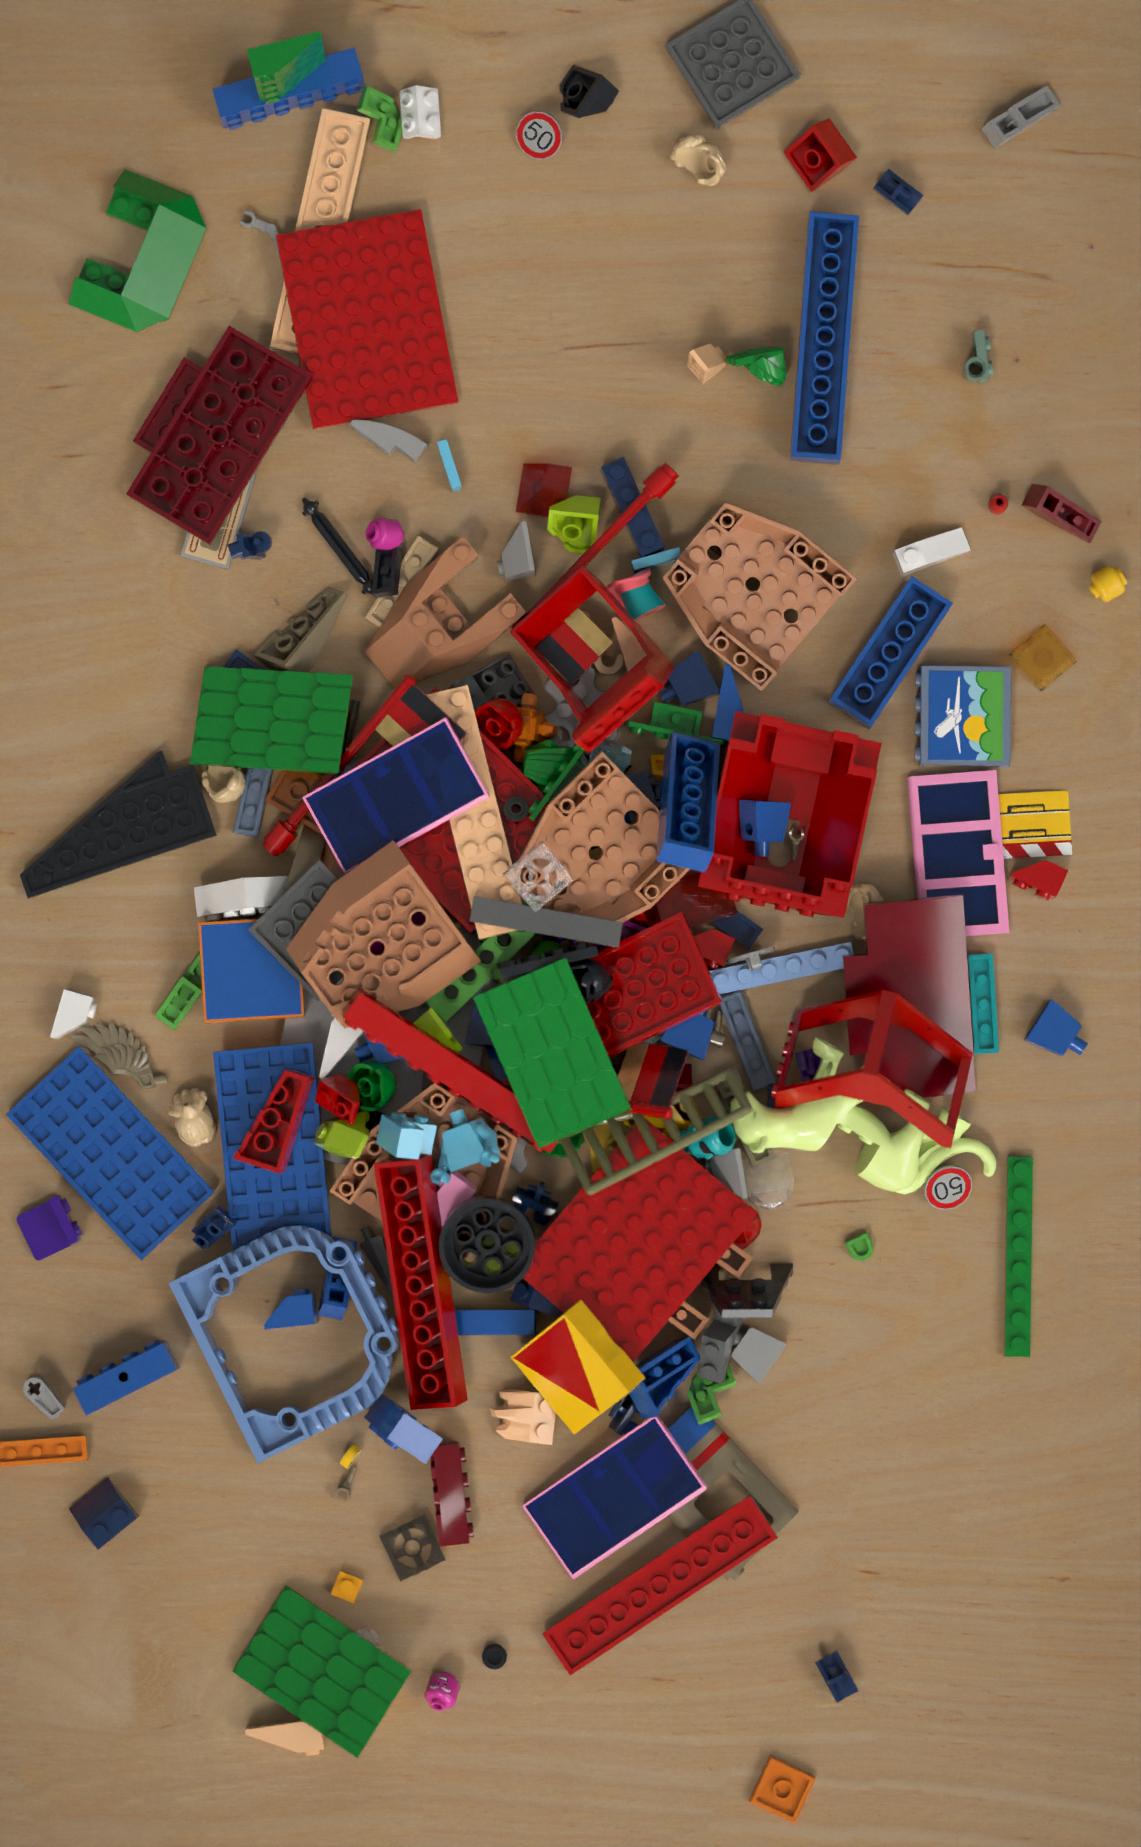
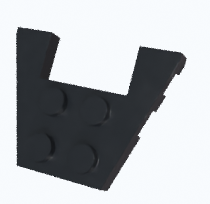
(748, 1297)

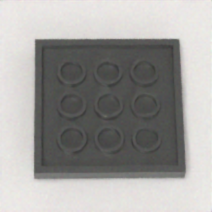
(732, 62)
(288, 914)

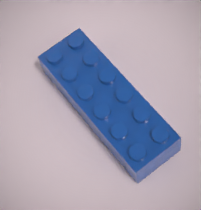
(336, 76)
(890, 652)
(688, 802)

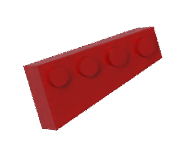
(277, 1124)

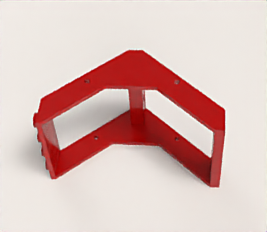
(627, 693)
(867, 1083)

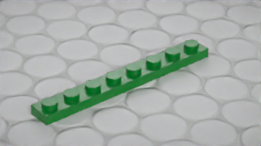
(1018, 1257)

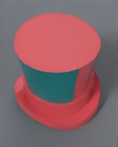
(637, 594)

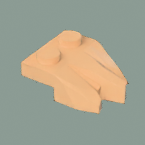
(525, 1417)

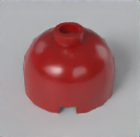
(500, 722)

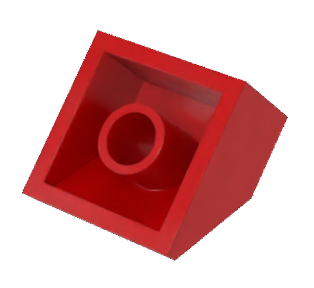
(820, 154)

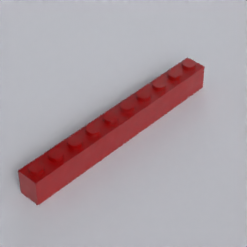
(439, 1062)

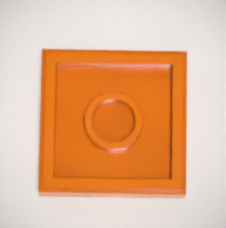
(782, 1789)

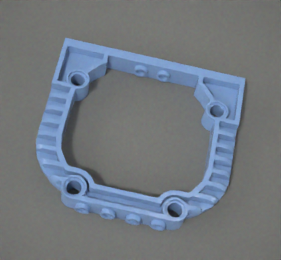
(266, 1430)

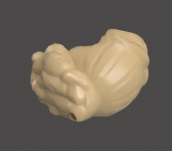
(700, 158)
(223, 783)
(858, 895)
(193, 1117)

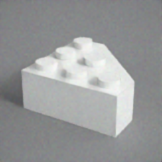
(238, 897)

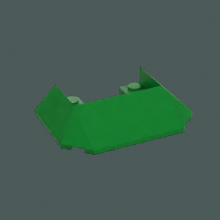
(161, 265)

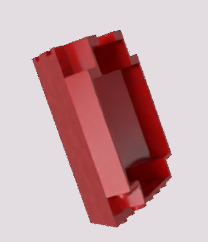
(830, 793)

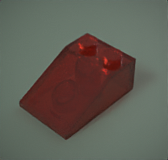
(696, 903)

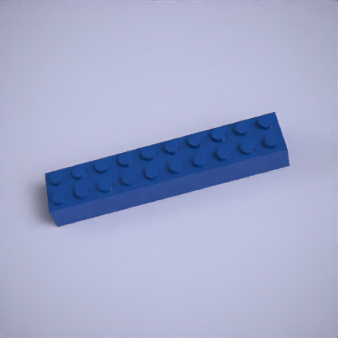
(824, 338)

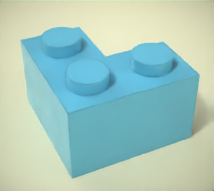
(406, 1135)

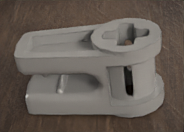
(47, 1400)

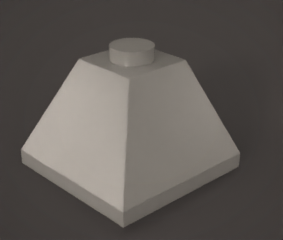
(517, 556)
(729, 1171)

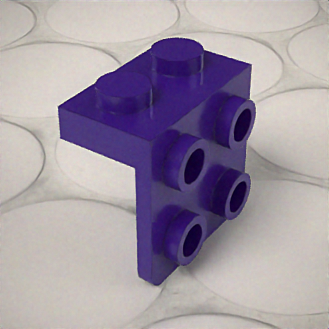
(49, 1228)

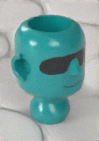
(713, 1145)

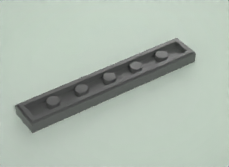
(546, 922)

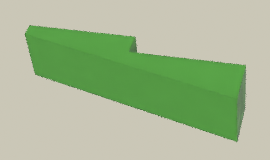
(182, 996)

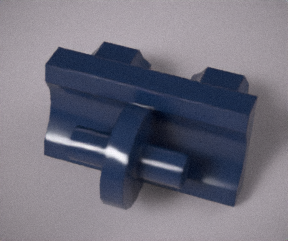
(898, 192)
(250, 545)
(536, 1199)
(212, 1227)
(622, 1414)
(836, 1676)

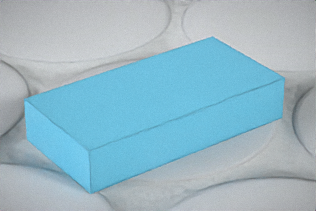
(449, 465)
(655, 560)

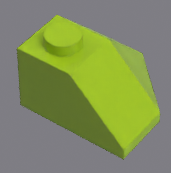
(575, 522)
(434, 1026)
(341, 1137)

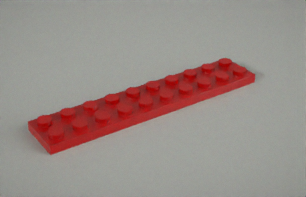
(660, 1585)

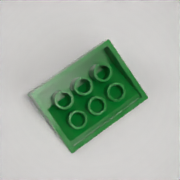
(285, 64)

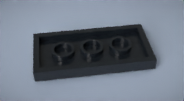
(535, 962)

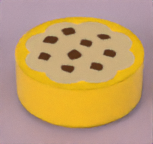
(350, 1456)

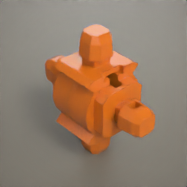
(535, 727)

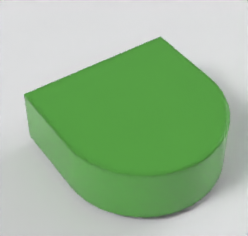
(860, 1247)

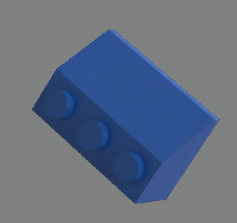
(294, 1311)

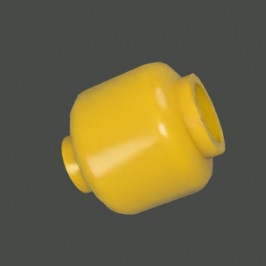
(1107, 583)

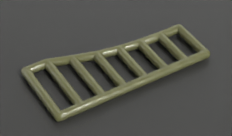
(658, 1153)

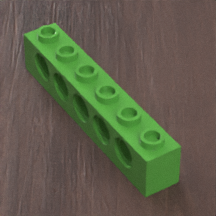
(447, 1006)

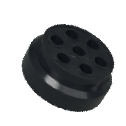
(476, 1274)

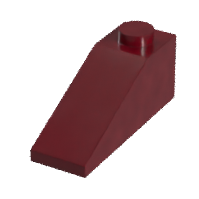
(1061, 512)

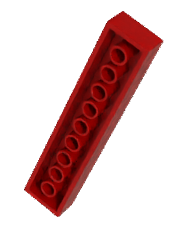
(420, 1283)

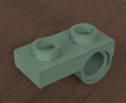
(981, 346)

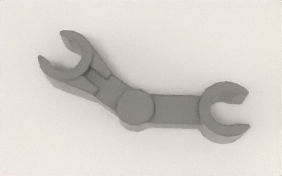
(270, 229)

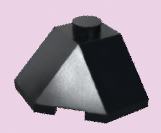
(586, 93)

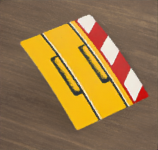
(1035, 824)

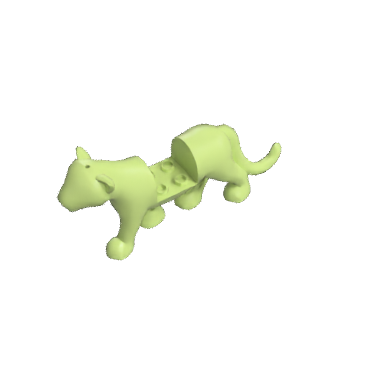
(888, 1160)

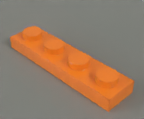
(43, 1451)

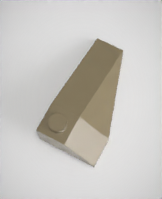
(302, 640)

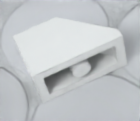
(72, 1013)

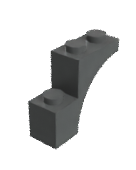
(717, 1346)

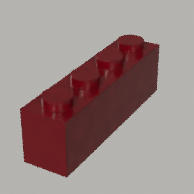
(450, 1495)

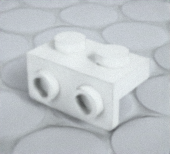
(420, 112)

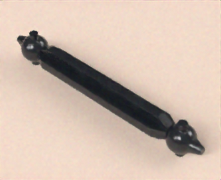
(338, 545)

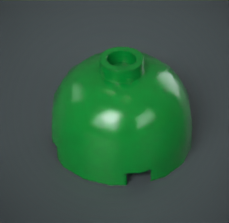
(375, 1084)

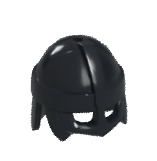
(592, 979)

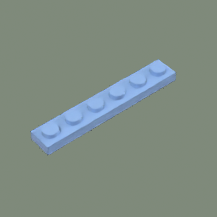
(782, 968)

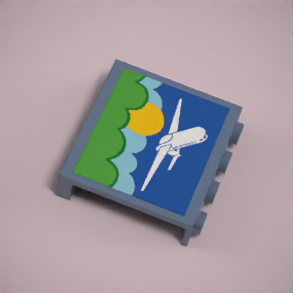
(963, 716)

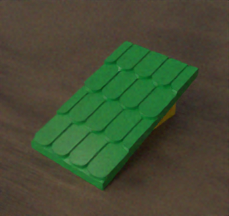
(271, 720)
(552, 1053)
(322, 1671)

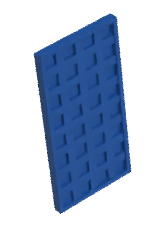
(110, 1153)
(257, 1196)

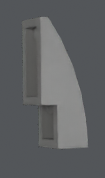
(1020, 117)
(390, 439)

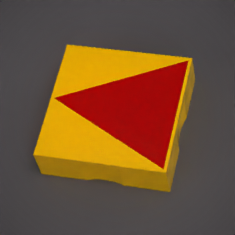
(577, 1367)

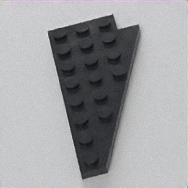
(138, 821)

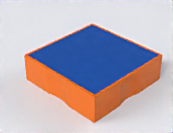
(243, 977)

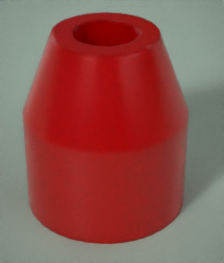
(997, 509)

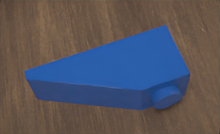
(727, 705)
(334, 1292)

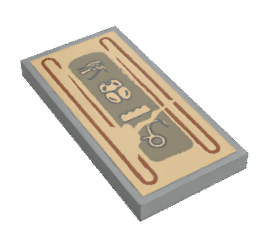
(218, 552)

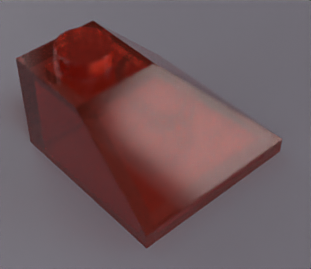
(542, 487)

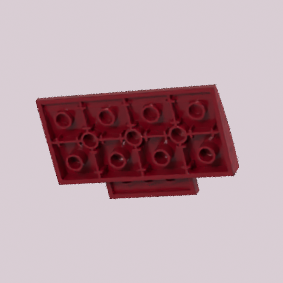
(214, 432)
(922, 956)

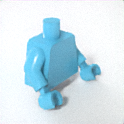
(465, 1146)

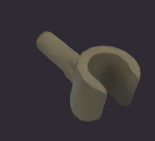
(796, 838)
(716, 1037)
(347, 1483)

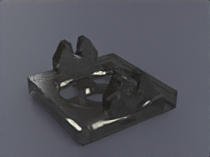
(436, 1555)

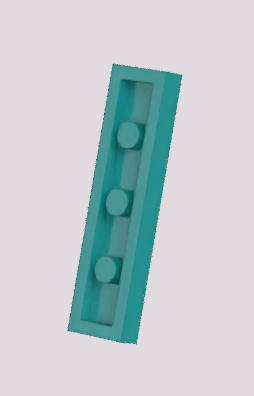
(983, 1004)

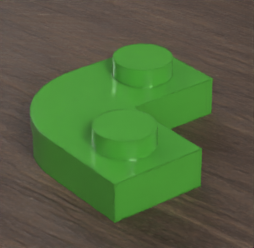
(381, 108)
(703, 1399)

